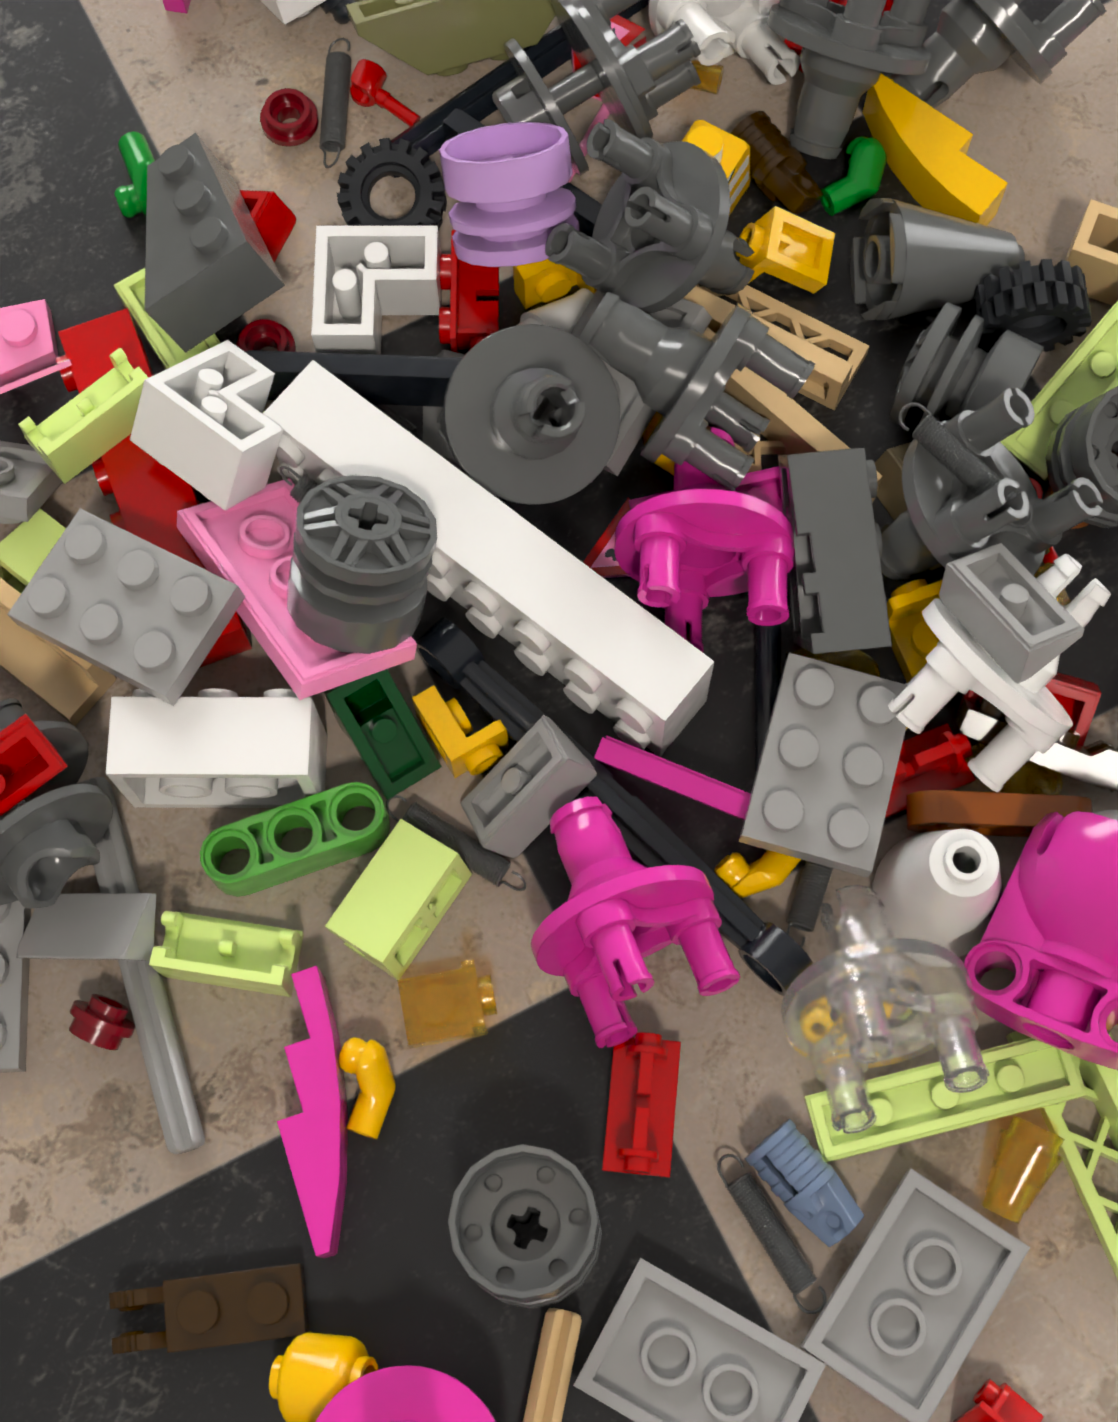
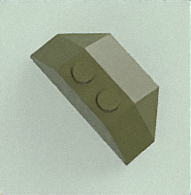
(449, 33)

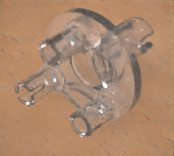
(879, 1006)

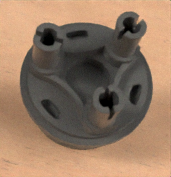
(626, 78)
(54, 826)

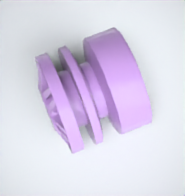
(507, 191)

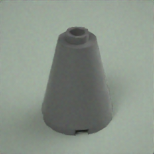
(923, 259)

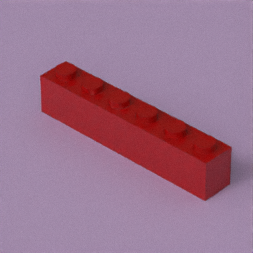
(143, 487)

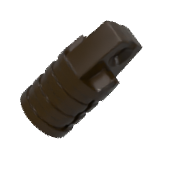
(777, 165)

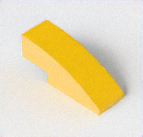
(930, 154)

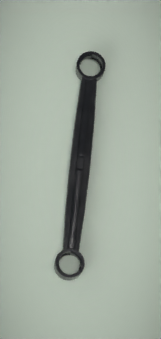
(761, 945)

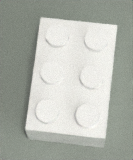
(216, 749)

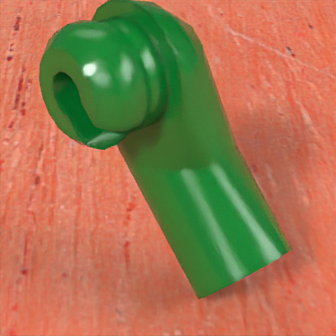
(136, 156)
(862, 179)

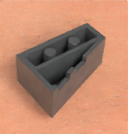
(200, 246)
(837, 551)

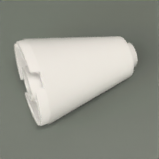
(940, 887)

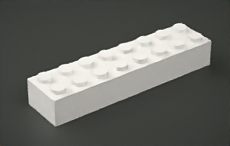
(505, 568)

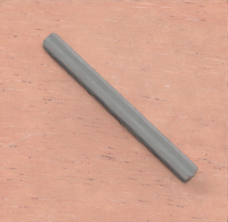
(150, 1004)

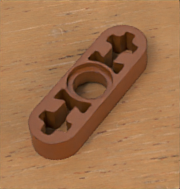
(987, 811)

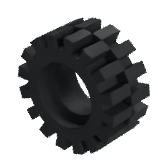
(386, 161)
(1035, 302)

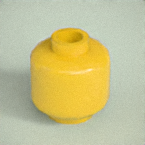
(315, 1371)

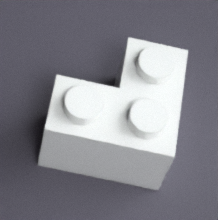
(370, 275)
(210, 423)

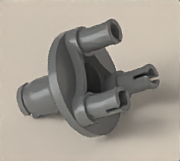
(984, 33)
(844, 58)
(657, 225)
(686, 378)
(491, 406)
(953, 522)

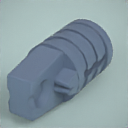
(805, 1183)

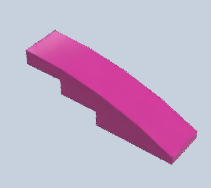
(318, 1136)

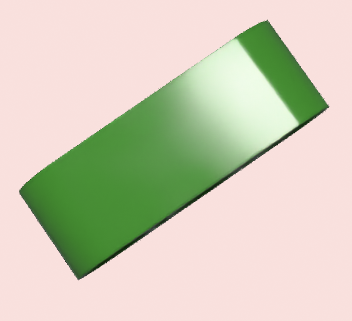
(265, 831)

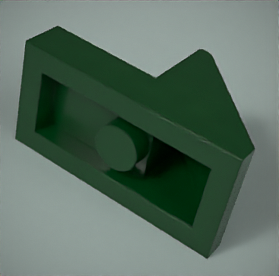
(383, 732)

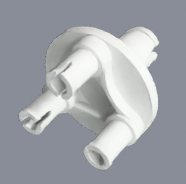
(729, 28)
(962, 665)

